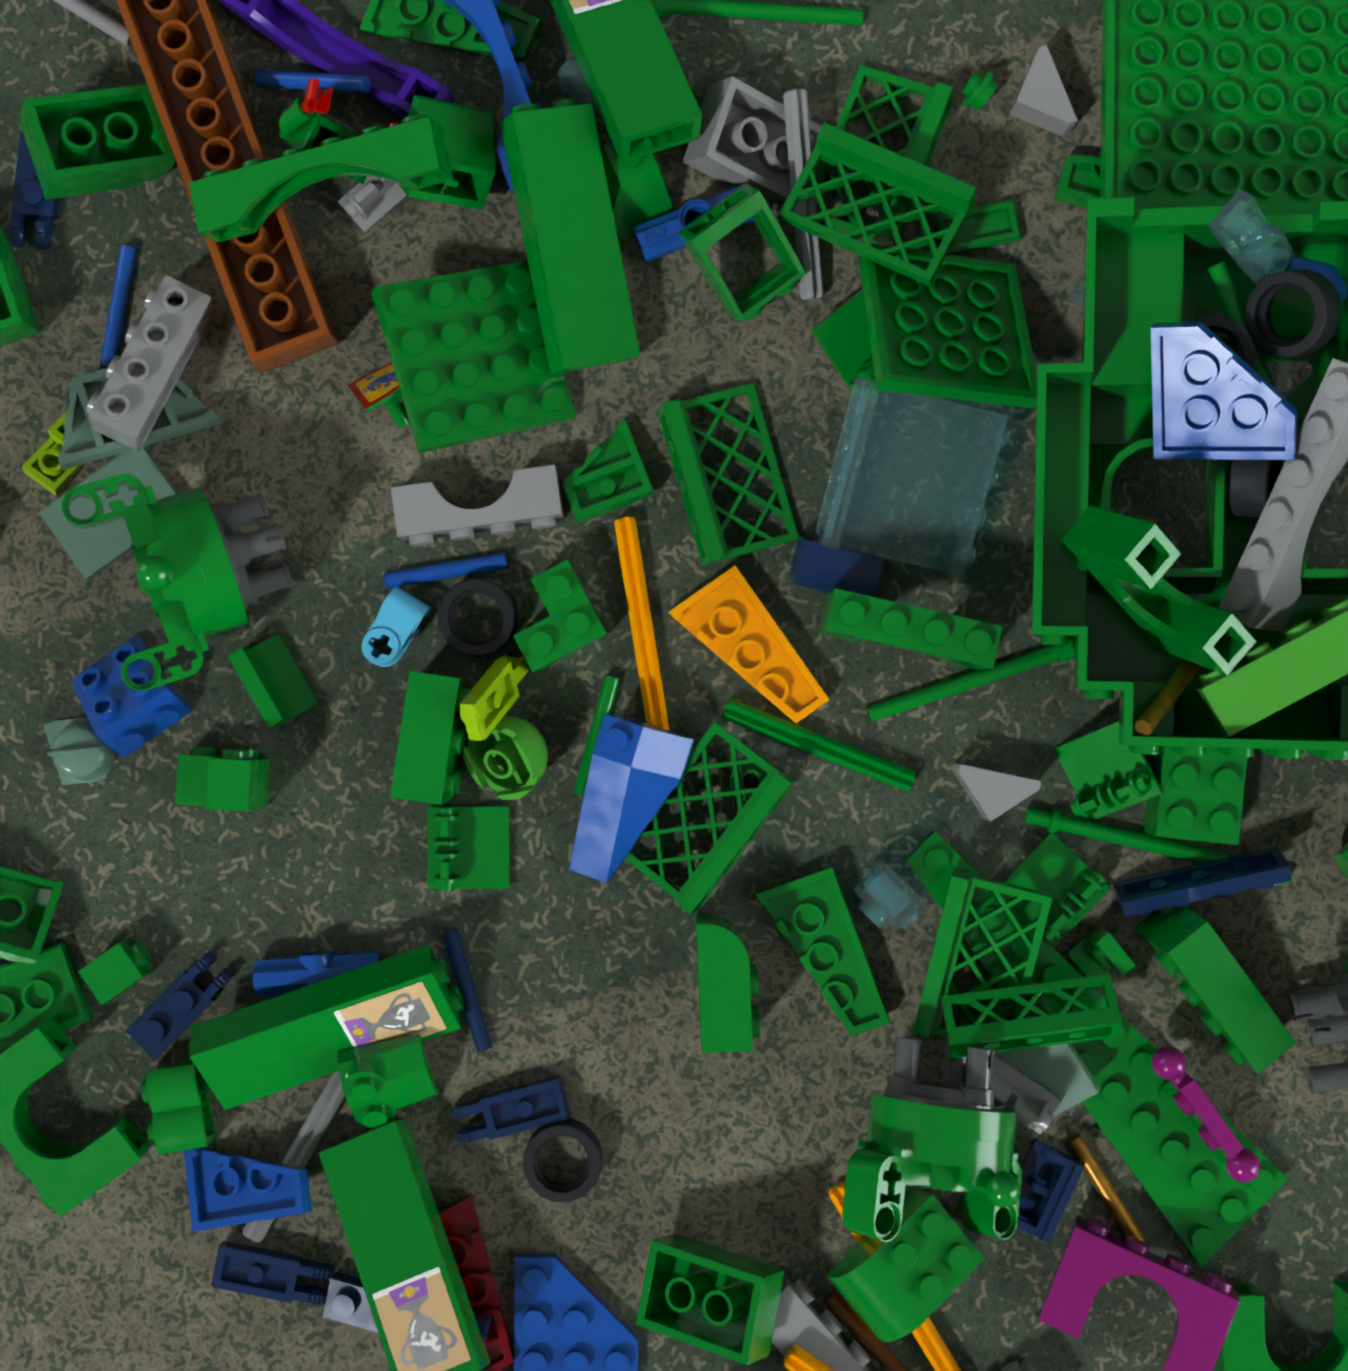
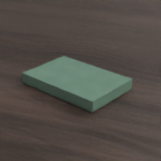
(103, 545)
(1052, 1067)

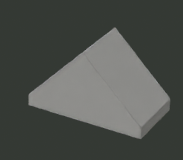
(1043, 97)
(994, 791)

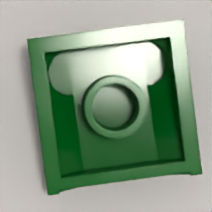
(25, 914)
(385, 1078)

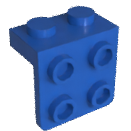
(123, 715)

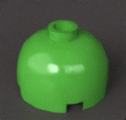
(508, 759)

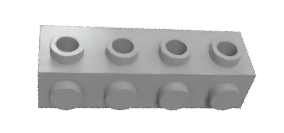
(150, 363)

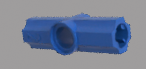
(660, 235)
(288, 974)

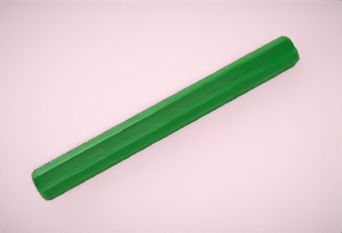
(819, 745)

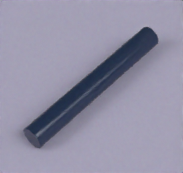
(467, 989)

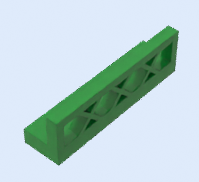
(1035, 1031)

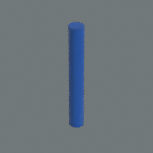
(300, 80)
(118, 304)
(445, 570)

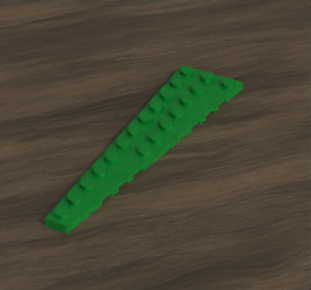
(1133, 1101)

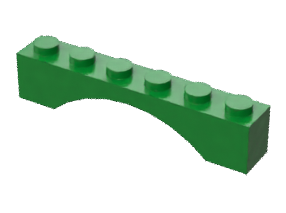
(242, 199)

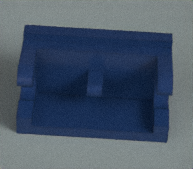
(832, 568)
(1046, 1188)

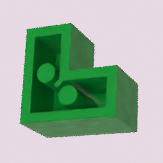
(571, 621)
(223, 782)

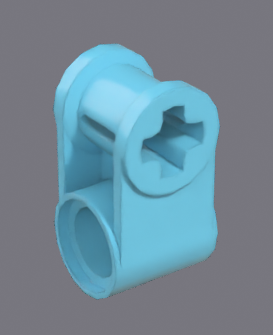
(398, 621)

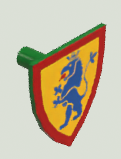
(381, 388)

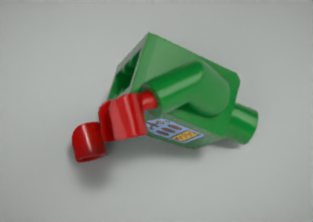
(308, 124)

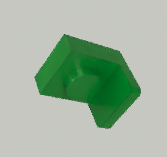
(1099, 954)

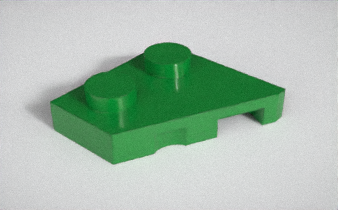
(608, 478)

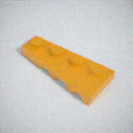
(745, 636)

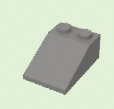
(744, 139)

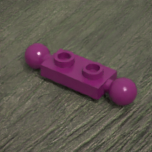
(1240, 1162)

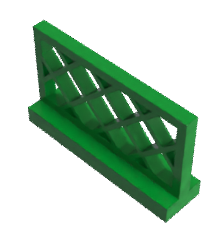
(921, 141)
(889, 171)
(694, 483)
(736, 836)
(949, 941)

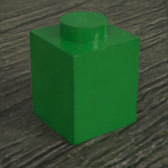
(117, 970)

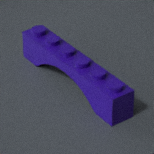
(332, 52)

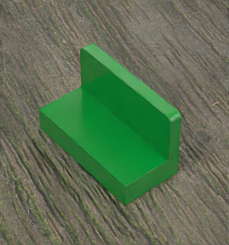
(274, 681)

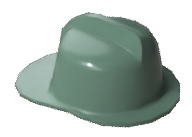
(78, 751)

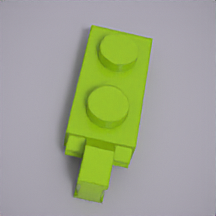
(492, 696)

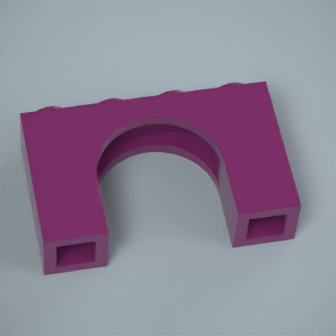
(1096, 1257)

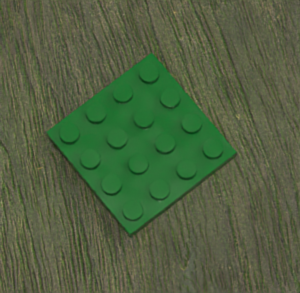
(950, 338)
(470, 356)

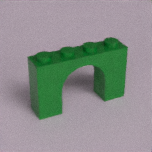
(1129, 563)
(913, 628)
(59, 1171)
(1245, 1341)

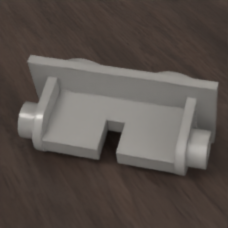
(371, 201)
(1016, 1091)

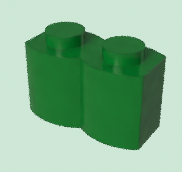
(178, 1107)

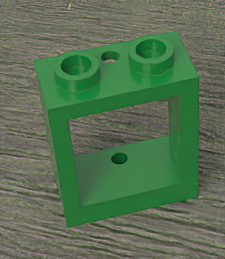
(720, 221)

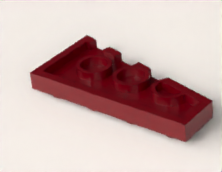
(474, 1266)

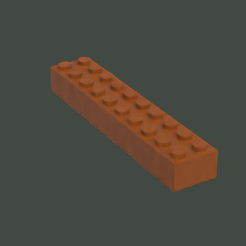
(216, 129)

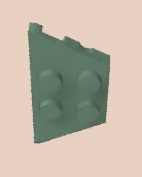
(82, 444)

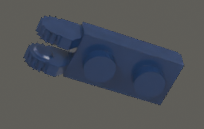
(30, 202)
(177, 1008)
(515, 1110)
(268, 1273)

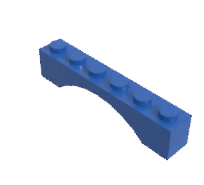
(499, 39)

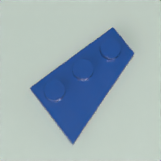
(242, 1189)

